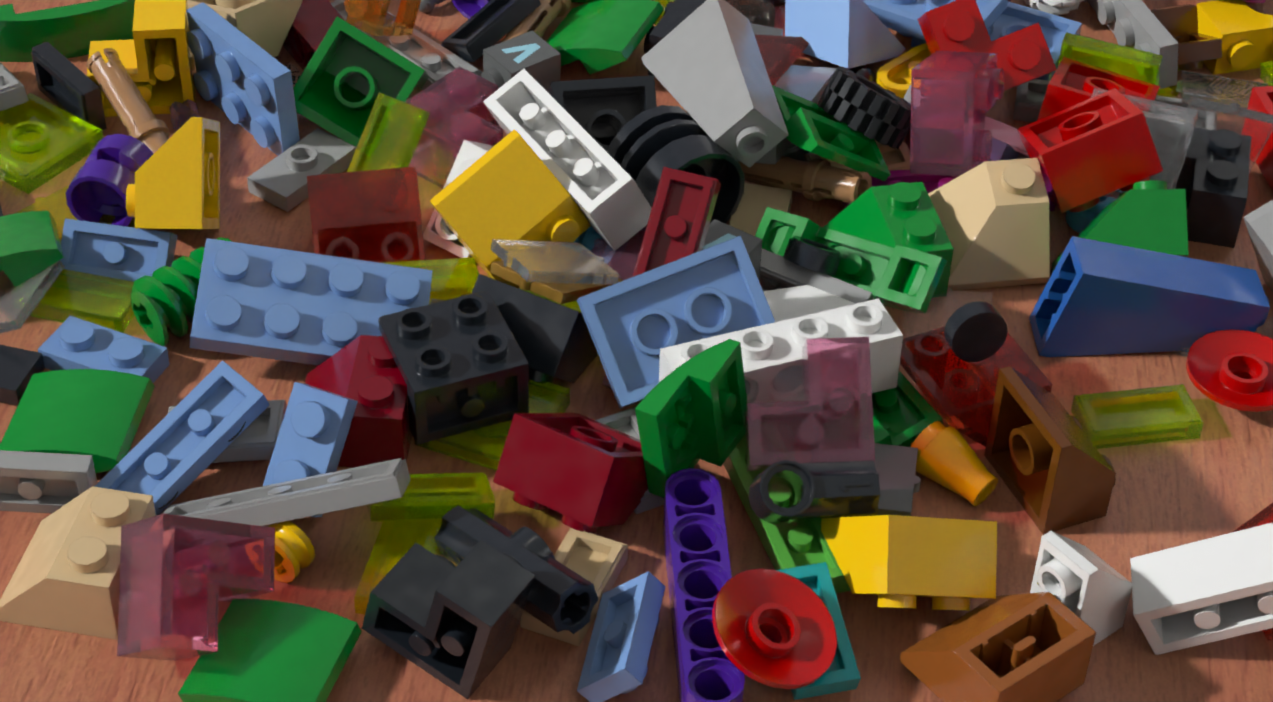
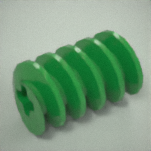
(168, 297)

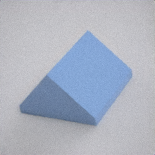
(841, 31)

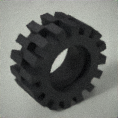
(867, 107)

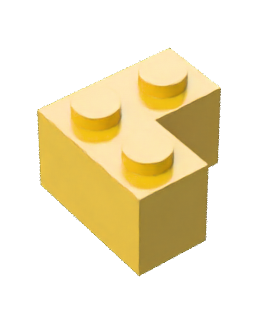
(156, 56)

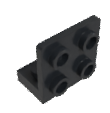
(457, 365)

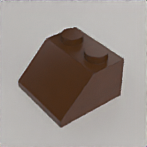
(1046, 456)

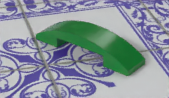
(64, 27)
(897, 275)

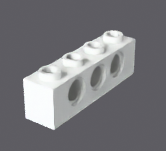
(579, 163)
(775, 349)

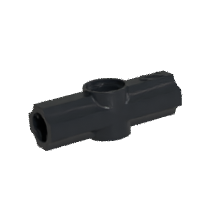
(557, 593)

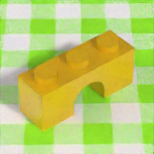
(1243, 31)

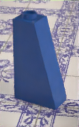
(1140, 301)

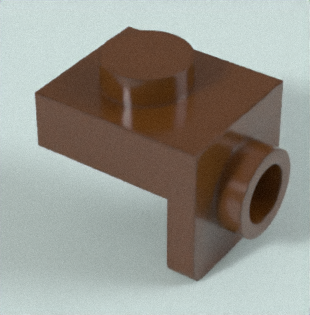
(1192, 46)

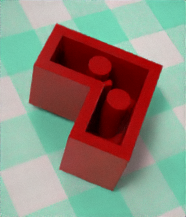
(962, 29)

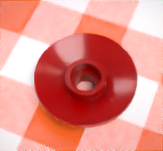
(1233, 369)
(785, 612)

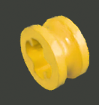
(292, 551)

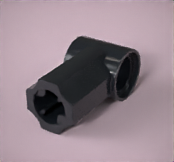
(819, 490)

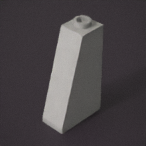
(721, 80)

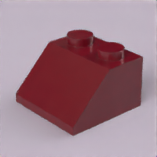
(381, 418)
(573, 468)

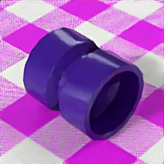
(104, 179)

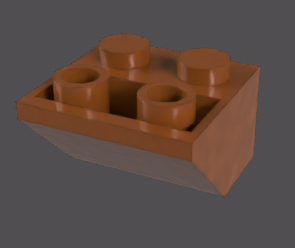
(1006, 652)

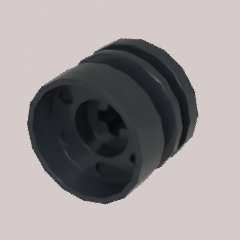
(674, 140)

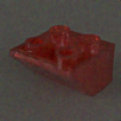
(367, 215)
(963, 389)

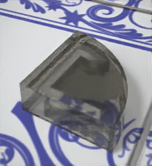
(756, 11)

